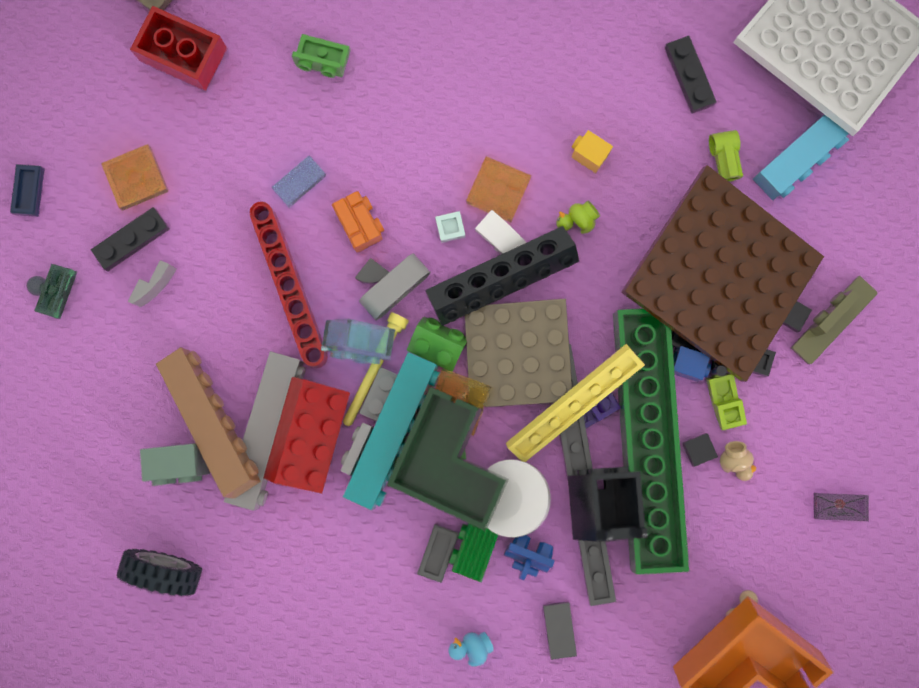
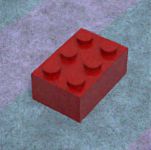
(178, 48)

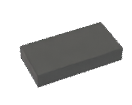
(438, 553)
(559, 630)

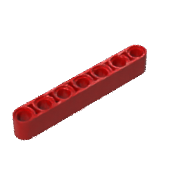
(280, 276)

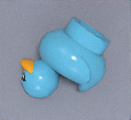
(474, 645)

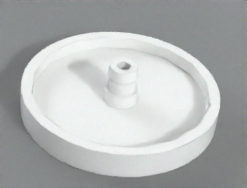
(524, 499)

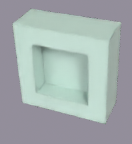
(450, 226)

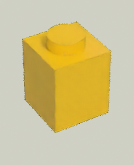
(591, 151)

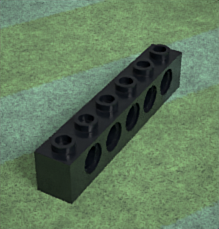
(503, 275)

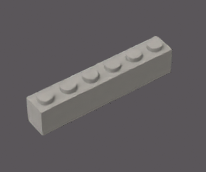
(264, 422)

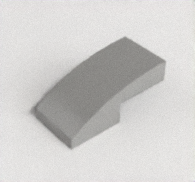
(145, 291)

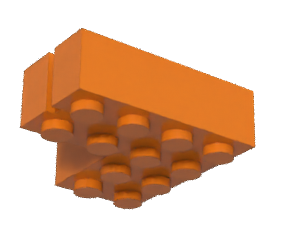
(749, 648)

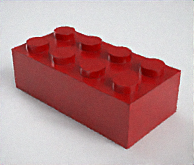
(306, 435)

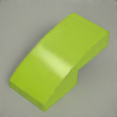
(725, 401)

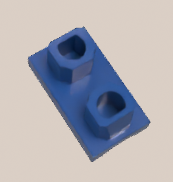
(540, 559)

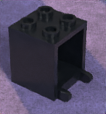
(606, 512)

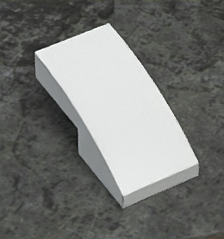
(499, 233)

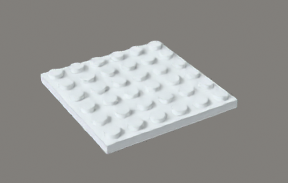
(835, 51)

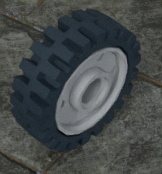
(159, 572)

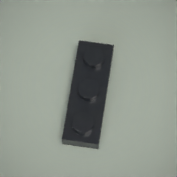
(690, 74)
(130, 239)

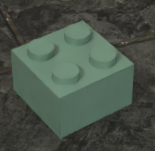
(167, 463)

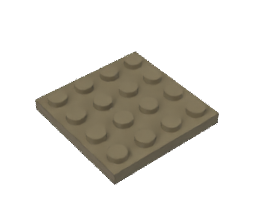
(520, 351)

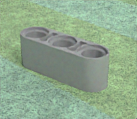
(394, 286)

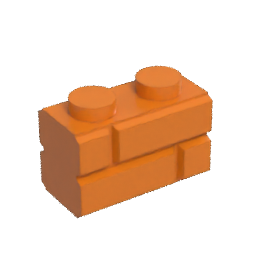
(357, 221)

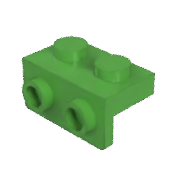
(321, 56)
(437, 343)

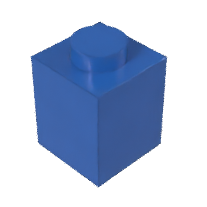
(691, 364)

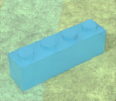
(800, 156)

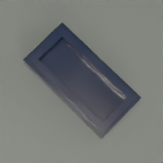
(27, 190)

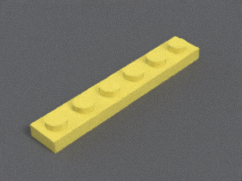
(575, 403)

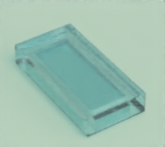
(299, 181)

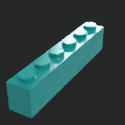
(391, 432)

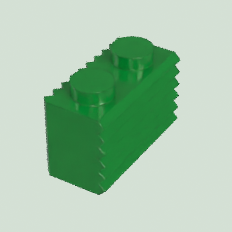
(473, 552)

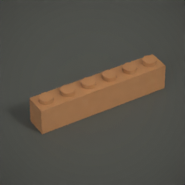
(208, 423)

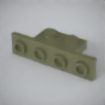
(833, 320)

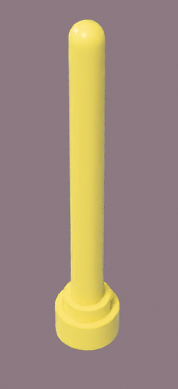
(395, 322)

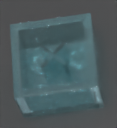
(357, 341)

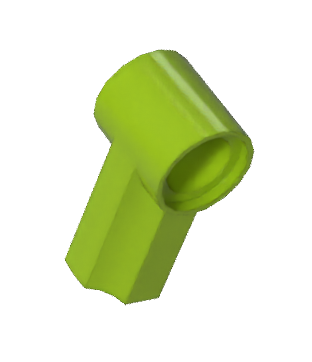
(725, 149)

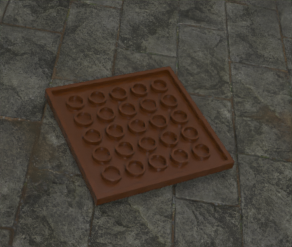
(723, 274)

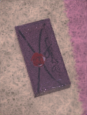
(841, 507)

